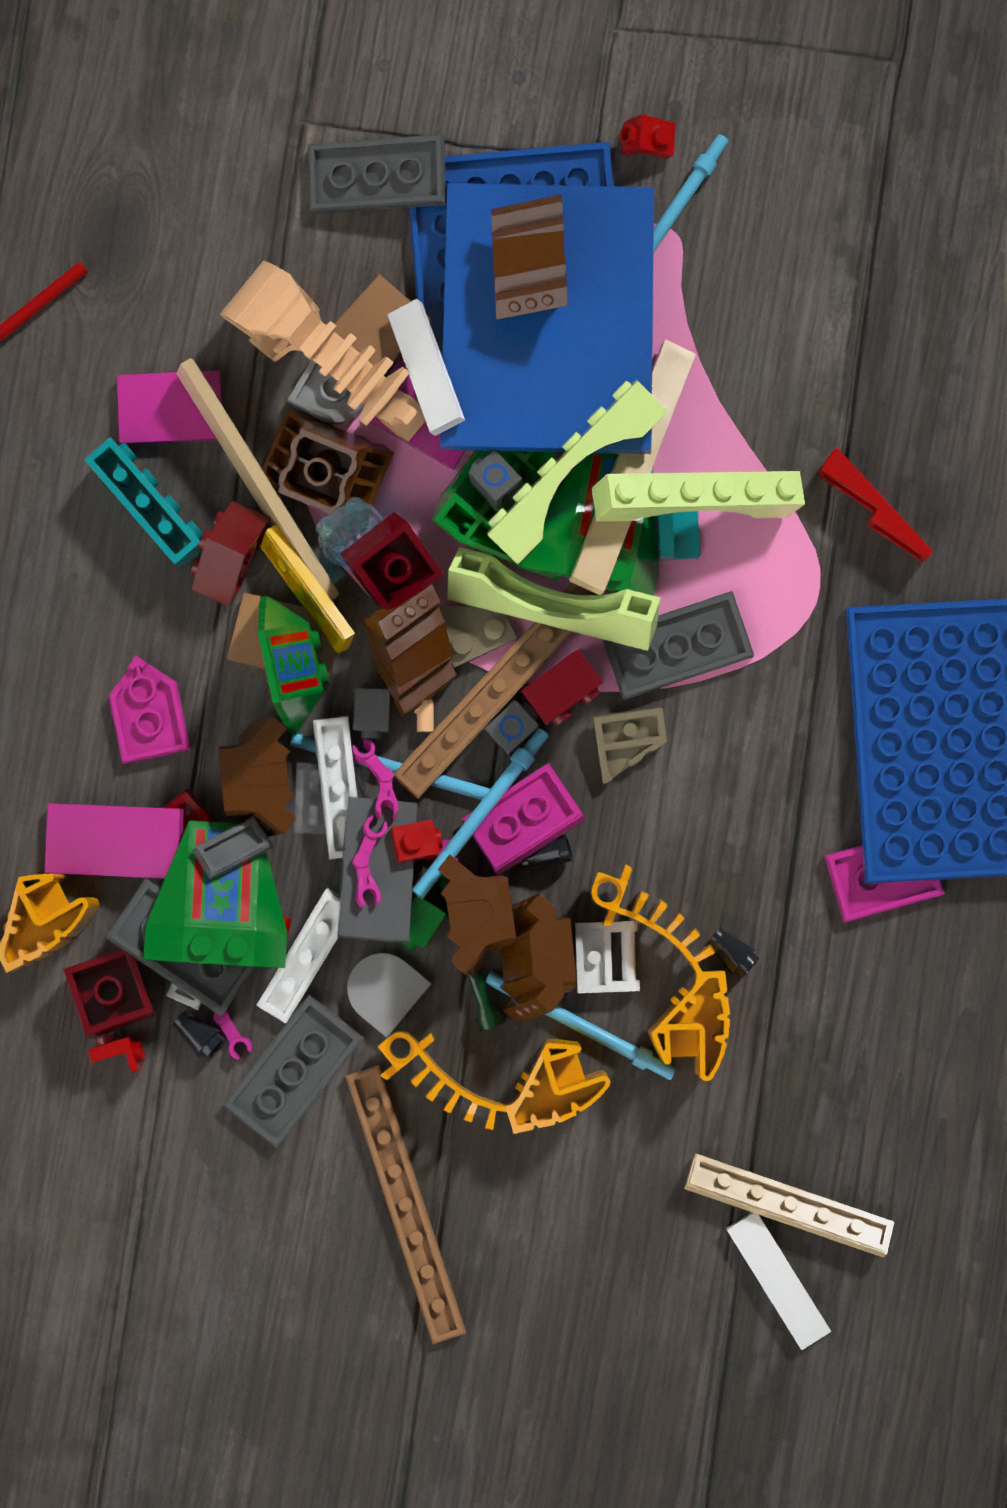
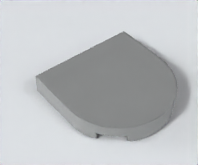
(319, 400)
(384, 990)

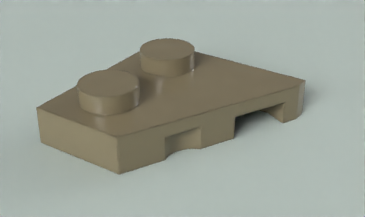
(475, 632)
(627, 738)

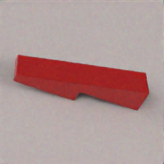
(885, 519)

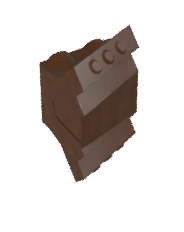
(529, 257)
(324, 463)
(411, 649)
(257, 776)
(477, 915)
(539, 961)

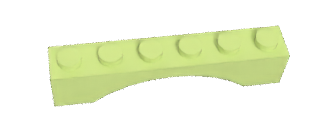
(628, 417)
(652, 494)
(616, 617)

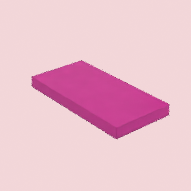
(112, 840)

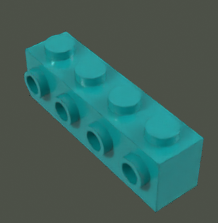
(138, 495)

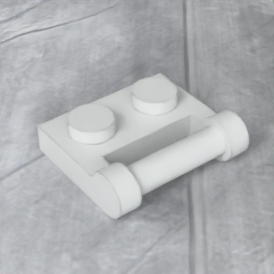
(595, 957)

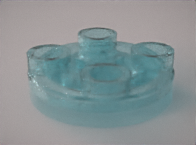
(345, 527)

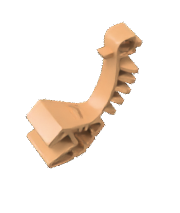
(286, 319)

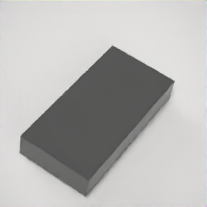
(232, 848)

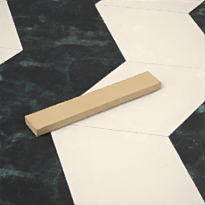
(789, 1205)

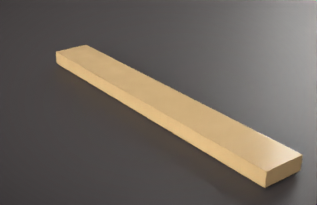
(249, 469)
(606, 538)

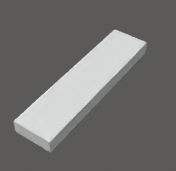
(426, 367)
(336, 777)
(303, 959)
(778, 1280)

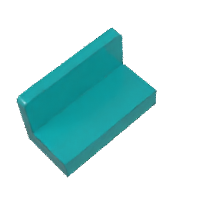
(678, 536)

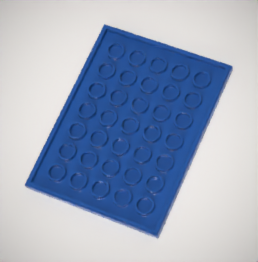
(545, 372)
(930, 738)

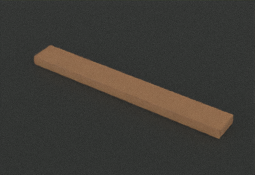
(482, 704)
(406, 1204)

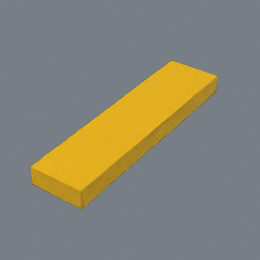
(307, 589)

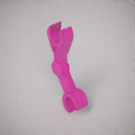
(384, 778)
(360, 862)
(231, 1033)

